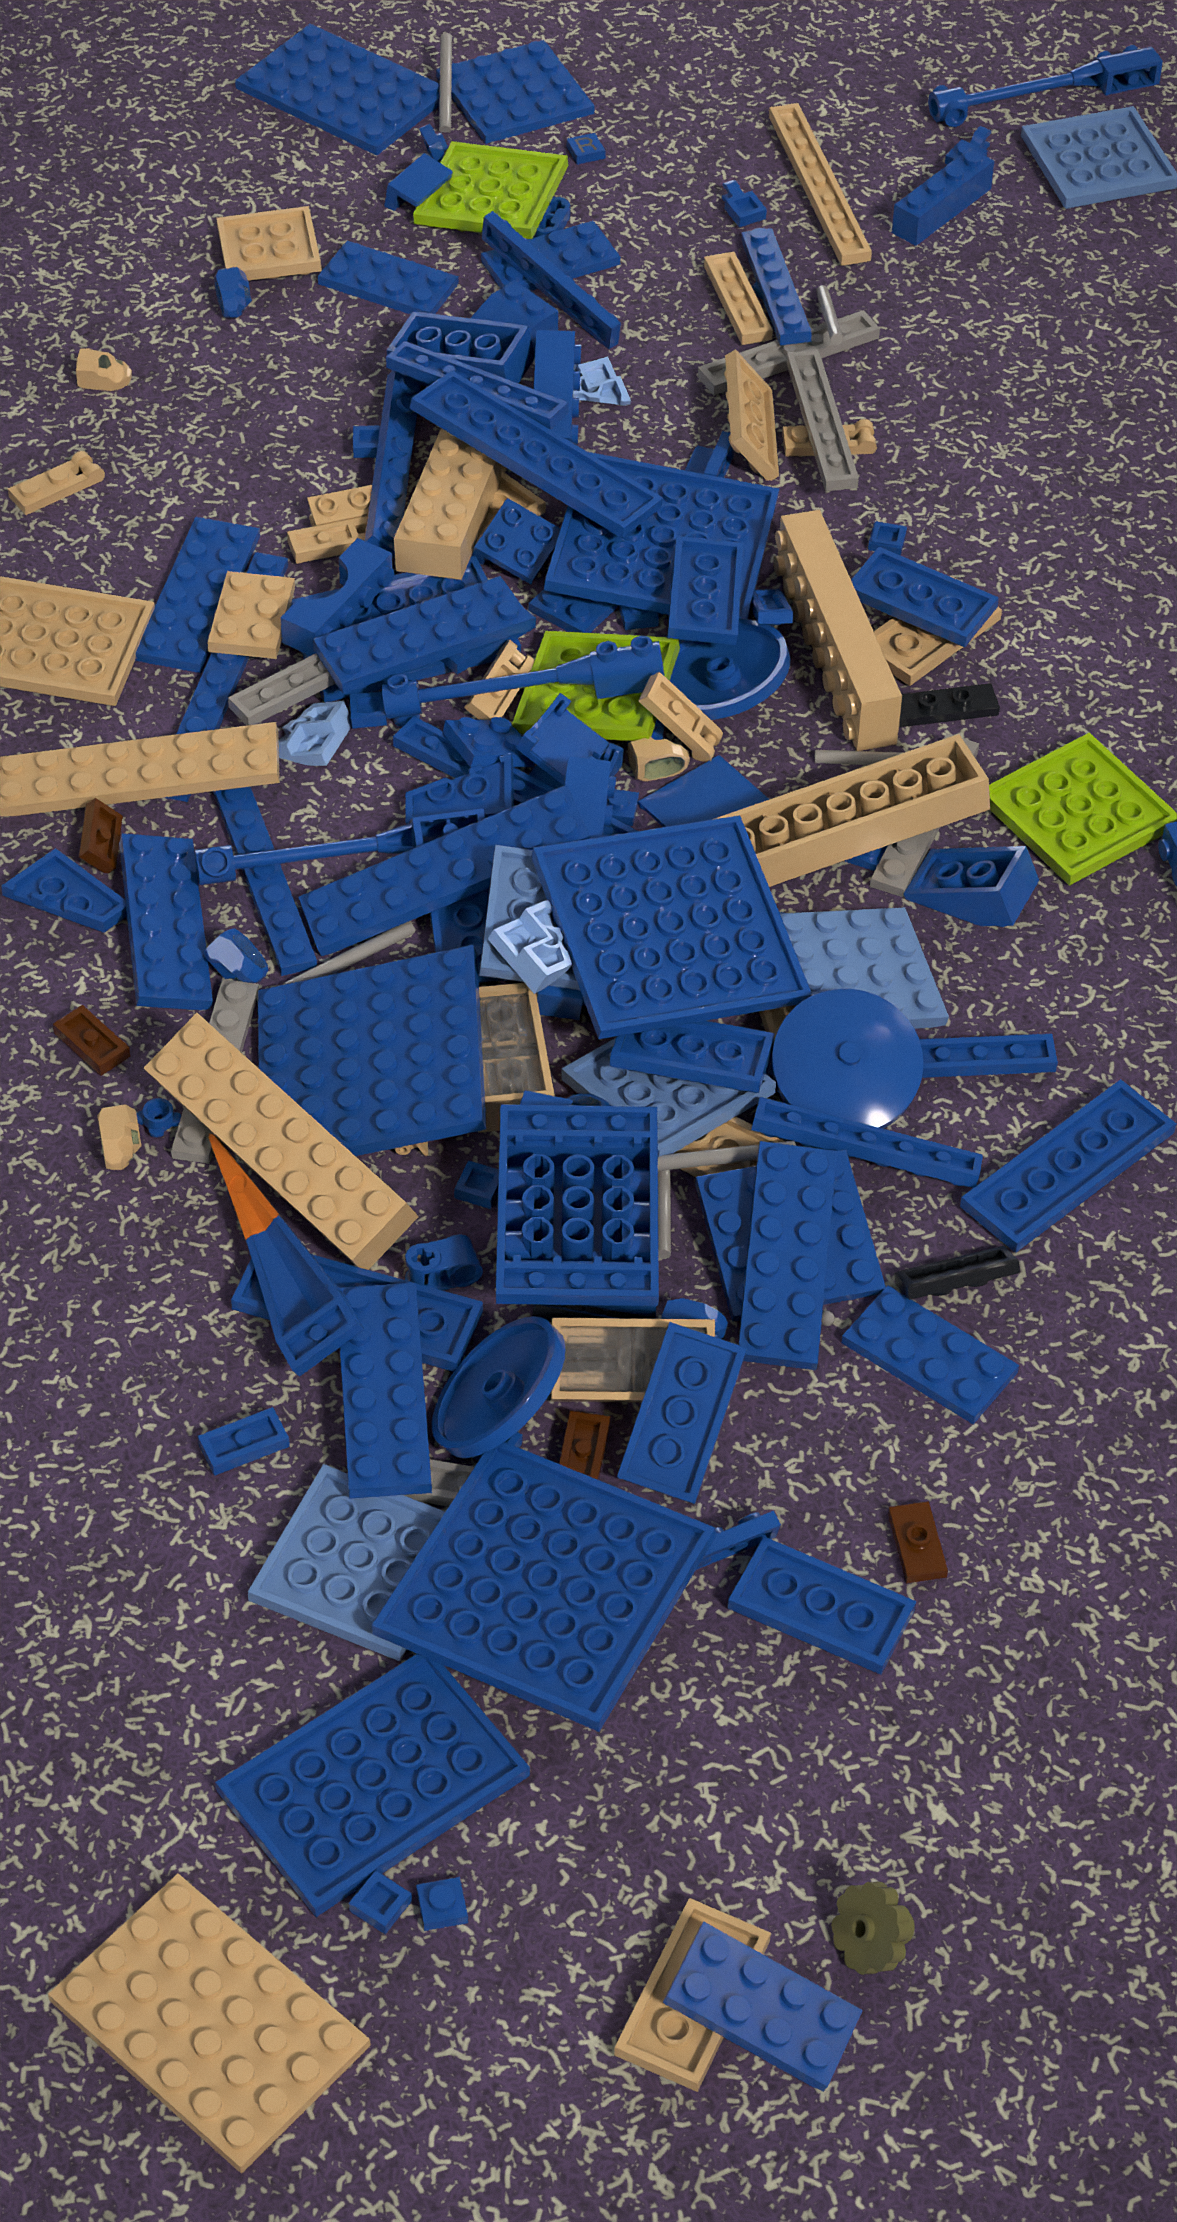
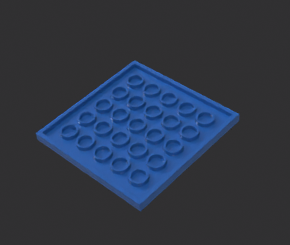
(639, 566)
(670, 926)
(381, 1050)
(545, 1583)

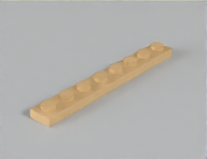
(820, 184)

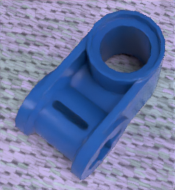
(445, 1263)

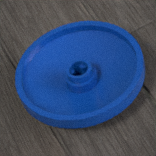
(732, 677)
(848, 1057)
(498, 1387)

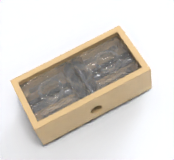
(511, 1048)
(612, 1356)

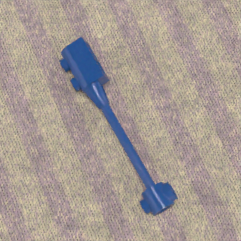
(1110, 71)
(608, 668)
(219, 863)

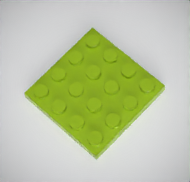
(494, 179)
(609, 717)
(1079, 808)

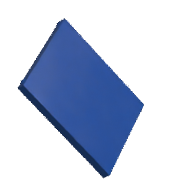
(702, 795)

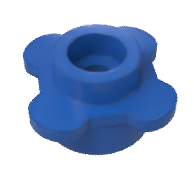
(158, 1108)

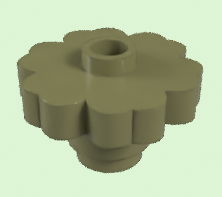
(872, 1928)

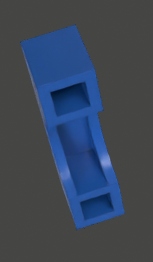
(363, 574)

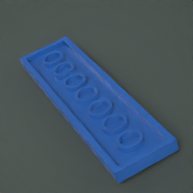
(536, 453)
(434, 872)

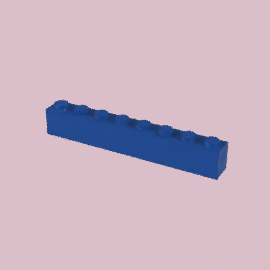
(590, 786)

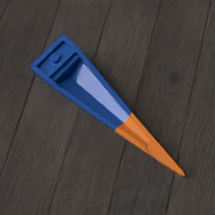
(302, 1300)

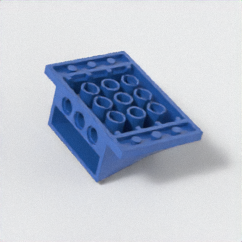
(578, 1207)

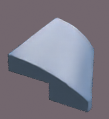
(600, 383)
(319, 728)
(533, 947)

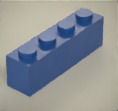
(942, 196)
(556, 375)

